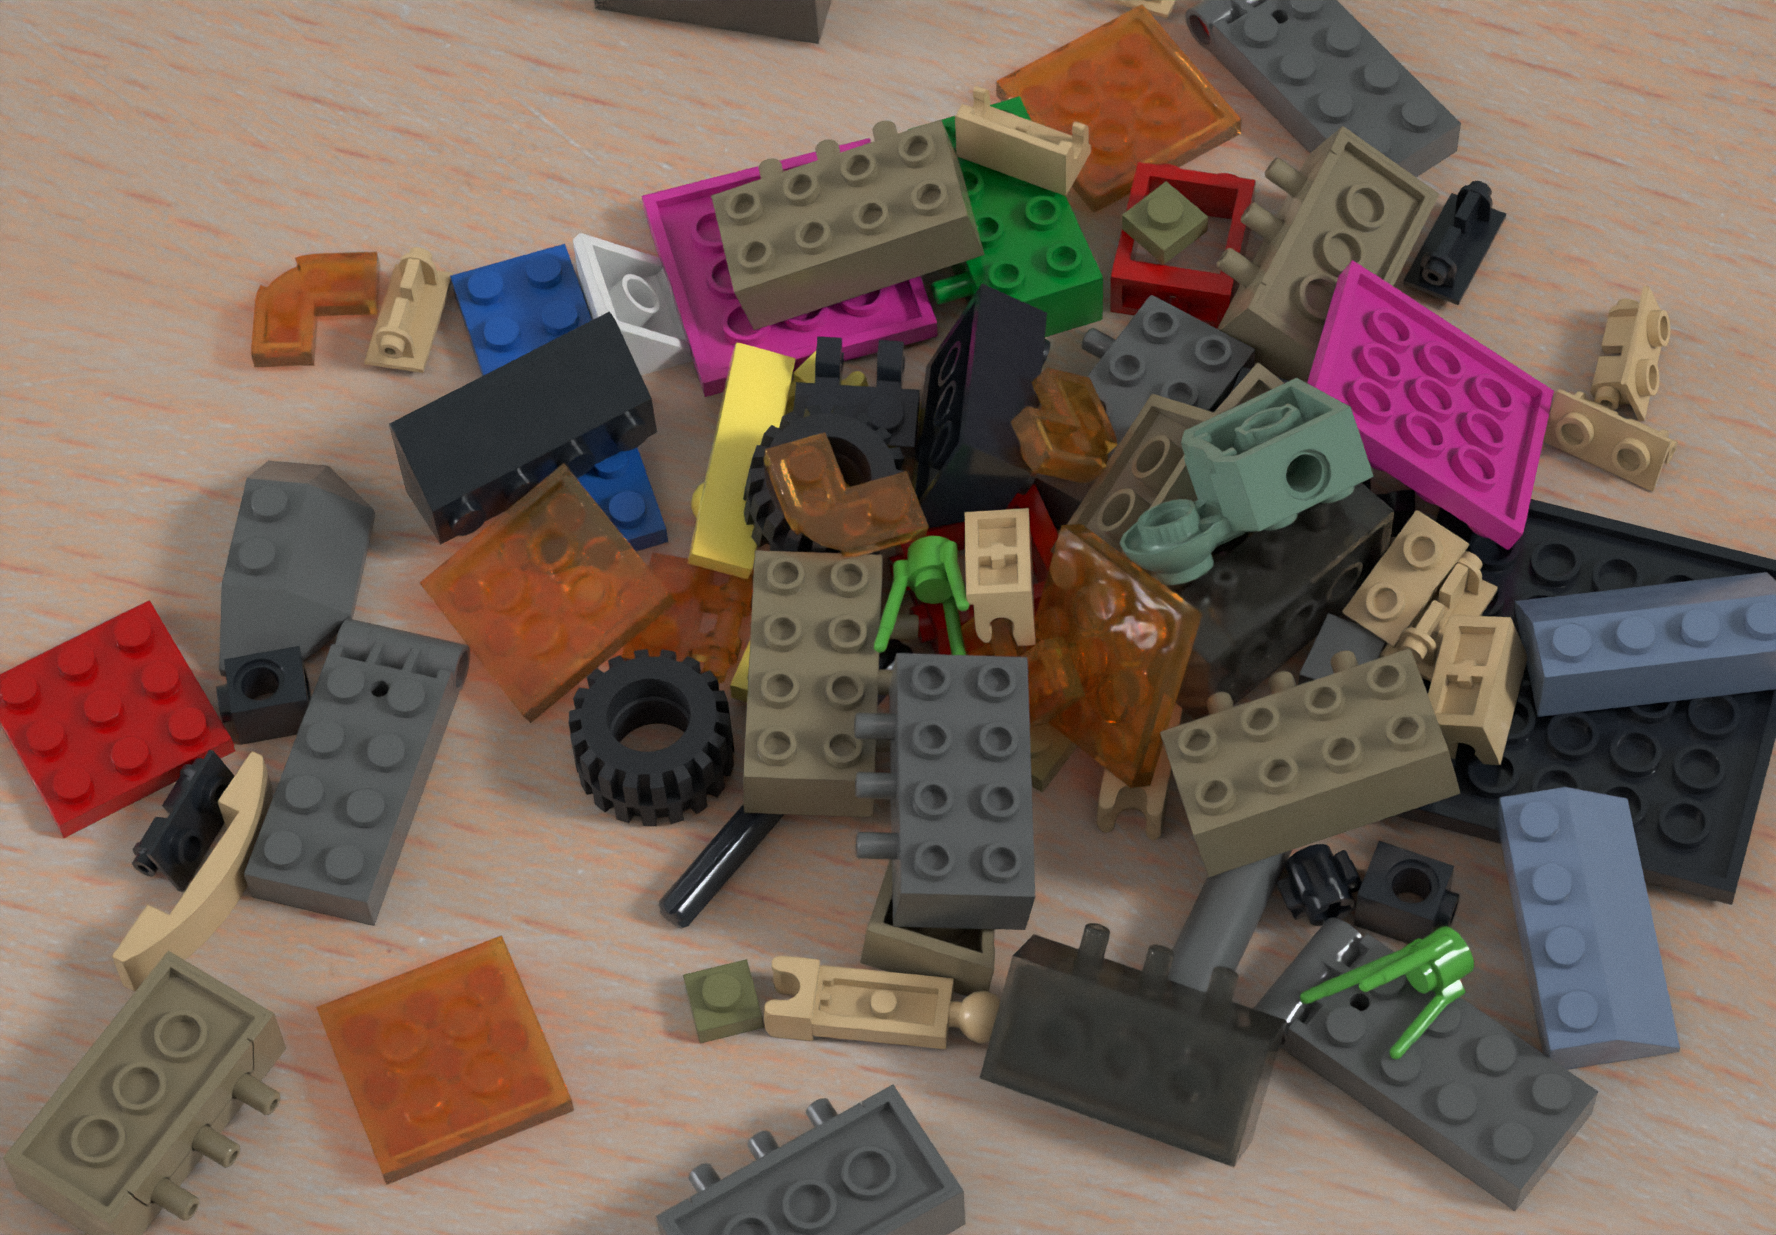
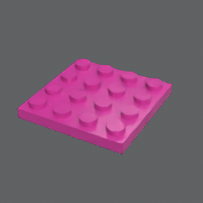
(713, 318)
(1434, 404)

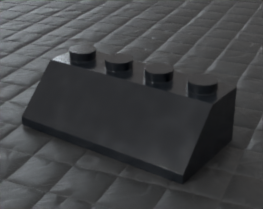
(970, 394)
(519, 423)

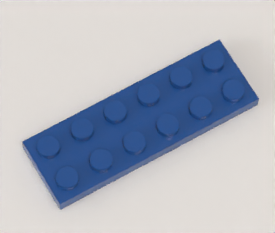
(524, 305)

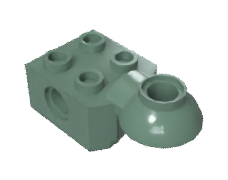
(1251, 474)

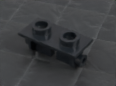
(1456, 244)
(182, 840)

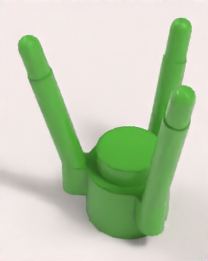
(935, 578)
(1428, 964)

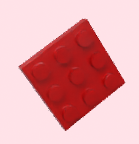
(108, 718)

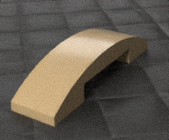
(213, 889)

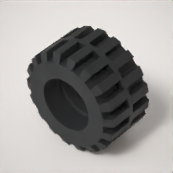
(858, 451)
(644, 694)

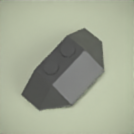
(292, 561)

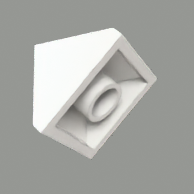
(638, 298)

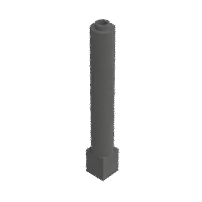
(1236, 899)

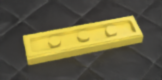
(750, 404)

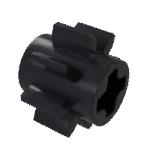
(1319, 884)

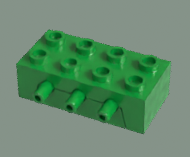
(1028, 245)

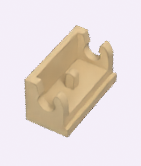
(1020, 145)
(1000, 571)
(1478, 683)

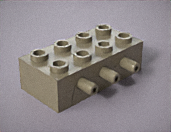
(1337, 210)
(846, 222)
(809, 679)
(1309, 760)
(149, 1103)

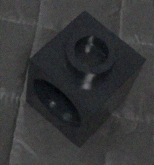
(261, 673)
(1399, 872)

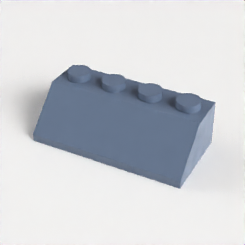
(1650, 643)
(1585, 927)

